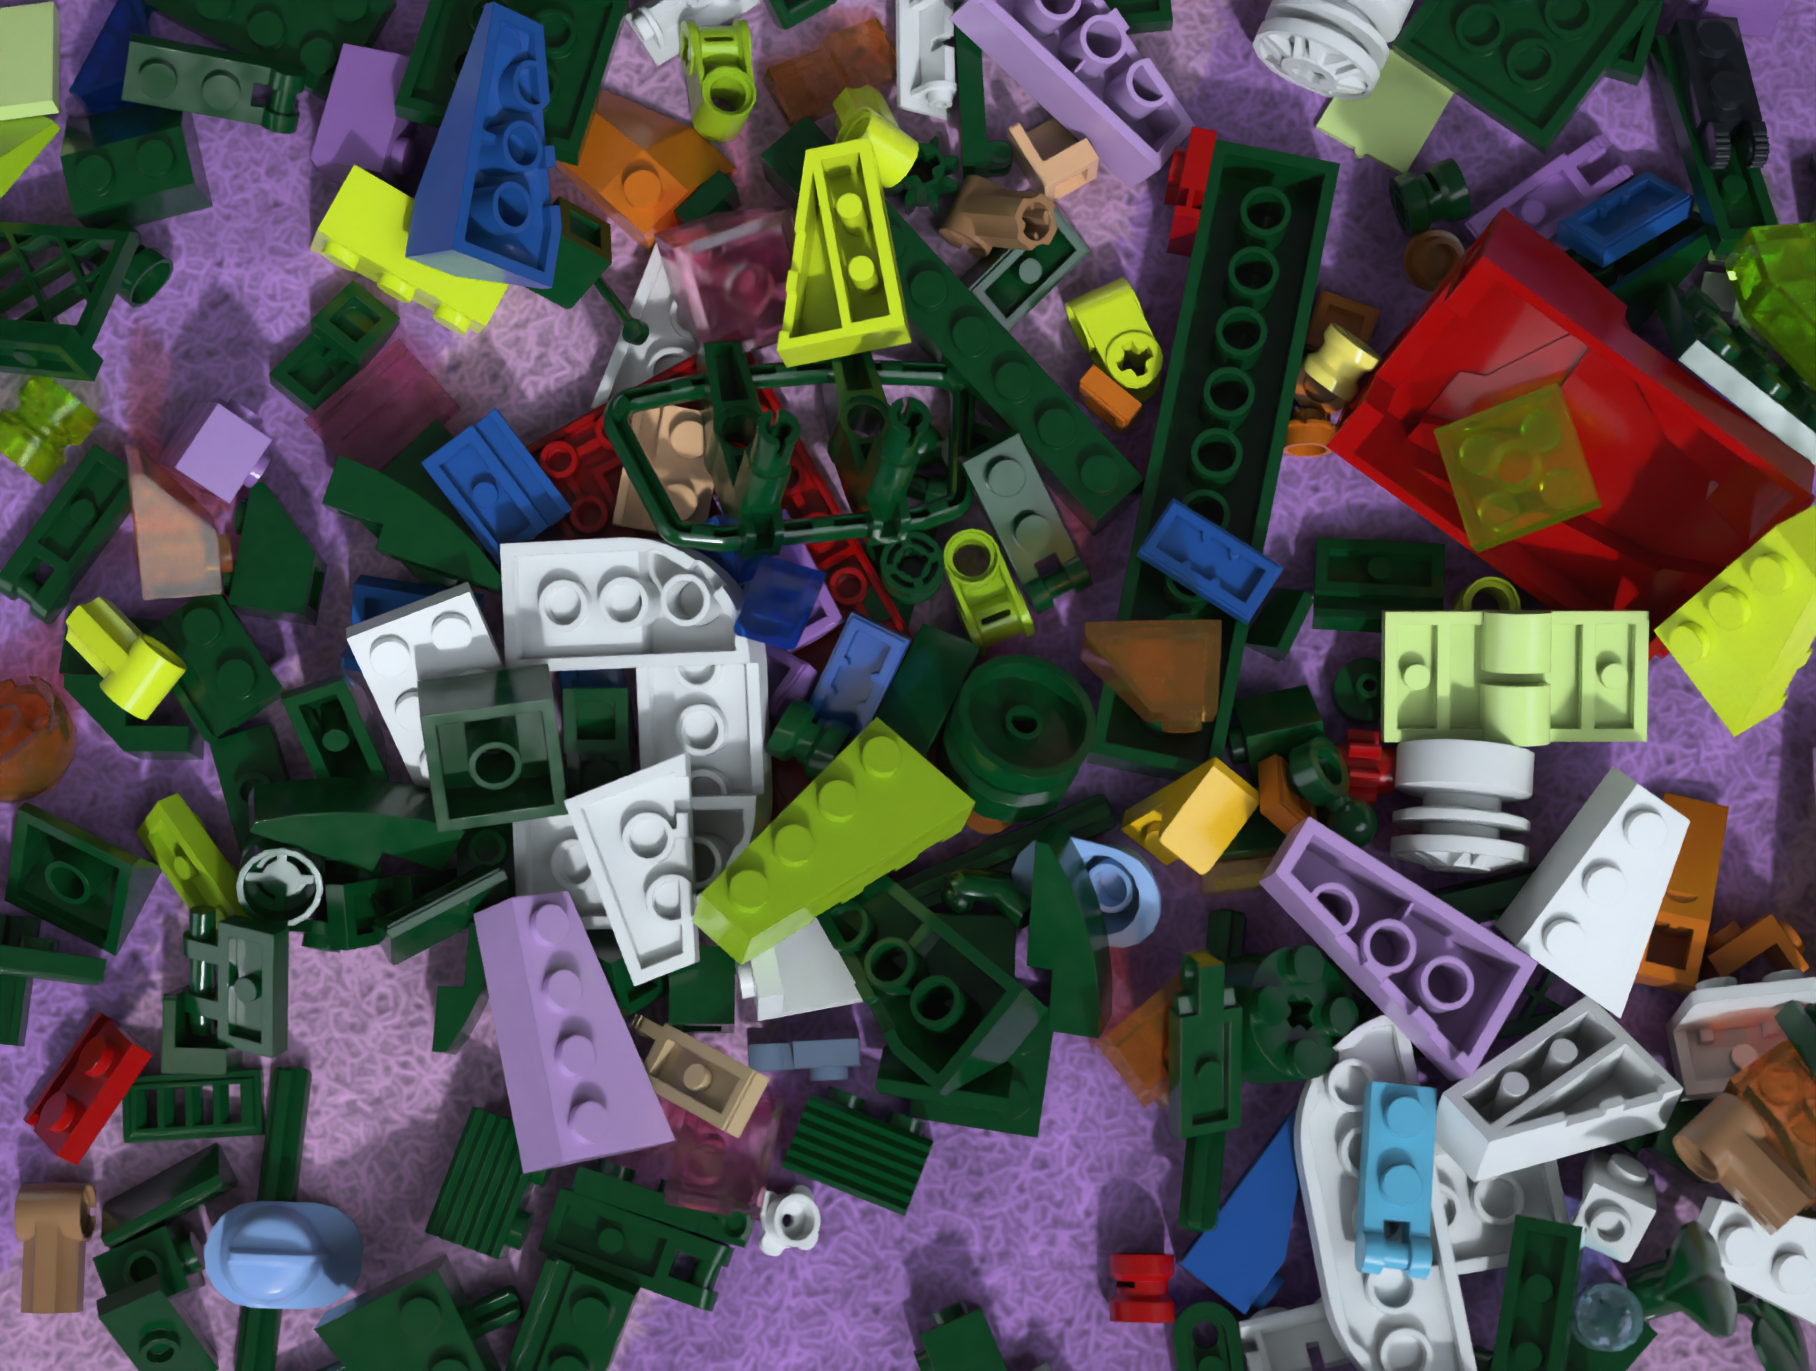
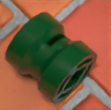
(1430, 197)
(145, 274)
(912, 580)
(807, 738)

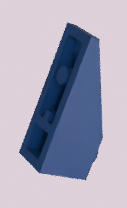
(1252, 1228)

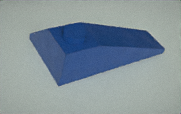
(487, 182)

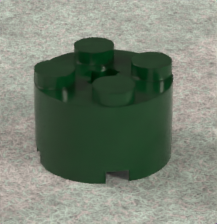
(1289, 1013)

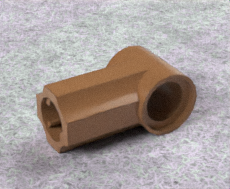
(991, 216)
(1730, 1148)
(54, 1226)

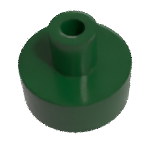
(1349, 695)

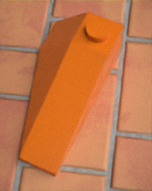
(642, 166)

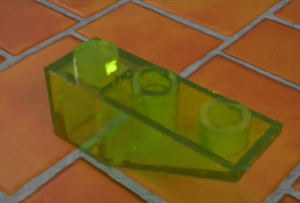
(1777, 290)

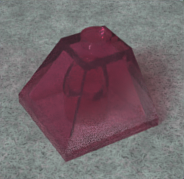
(731, 273)

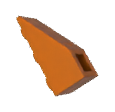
(1683, 920)

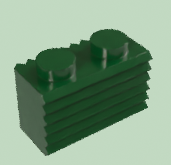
(858, 1151)
(486, 1189)

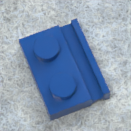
(497, 485)

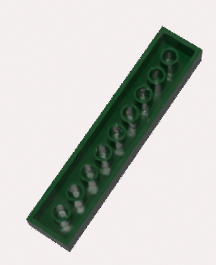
(1223, 413)

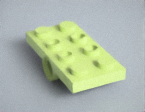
(1515, 675)

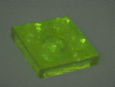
(1517, 468)

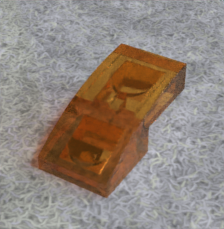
(845, 59)

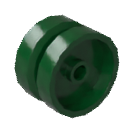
(1016, 737)

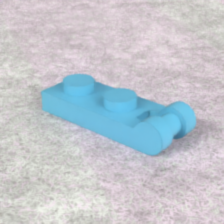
(1396, 1178)

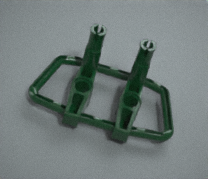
(754, 478)

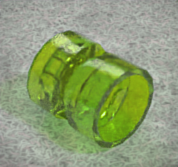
(43, 426)

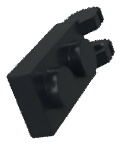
(1719, 90)

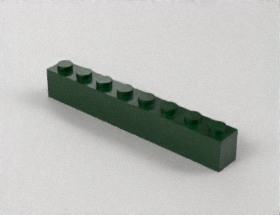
(987, 359)

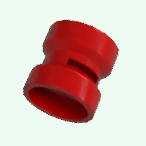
(1142, 1287)

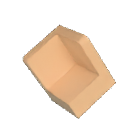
(1052, 158)

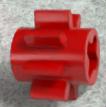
(1368, 764)

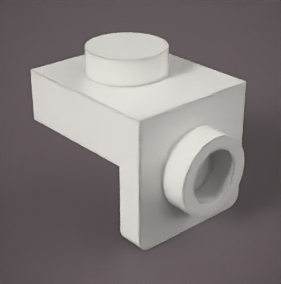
(1615, 1204)

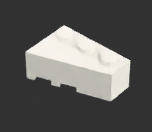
(1600, 891)
(1555, 1095)

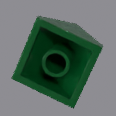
(77, 878)

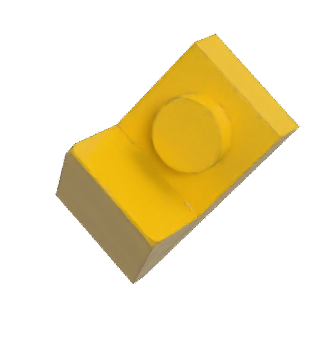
(1193, 816)

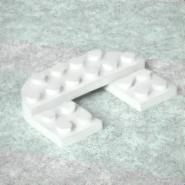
(696, 688)

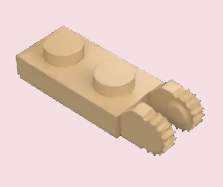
(700, 1076)

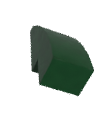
(410, 525)
(353, 820)
(1069, 937)

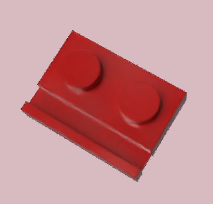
(1187, 188)
(87, 1087)

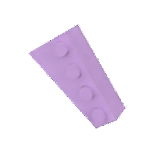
(1085, 75)
(1402, 946)
(562, 1039)

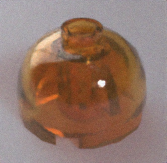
(35, 739)

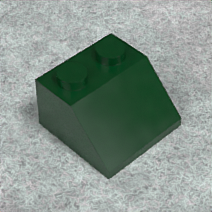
(133, 166)

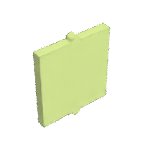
(1393, 120)

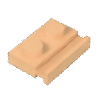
(676, 450)

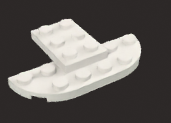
(1387, 1317)

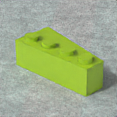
(840, 834)

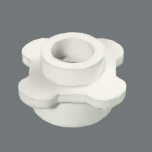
(803, 1225)

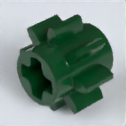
(928, 193)

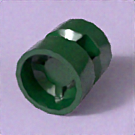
(277, 886)

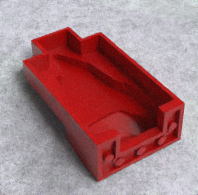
(1672, 461)

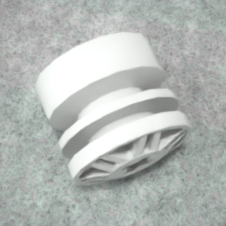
(1330, 43)
(1462, 804)

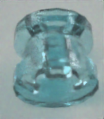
(1594, 1320)

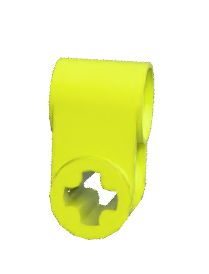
(1114, 331)

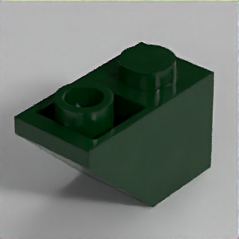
(276, 564)

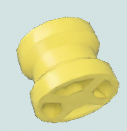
(1341, 362)

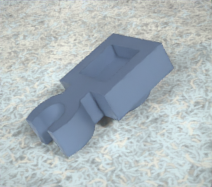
(823, 1058)

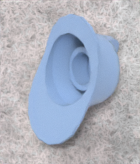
(1122, 883)
(284, 1255)

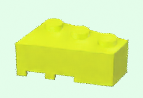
(369, 236)
(844, 262)
(1751, 625)

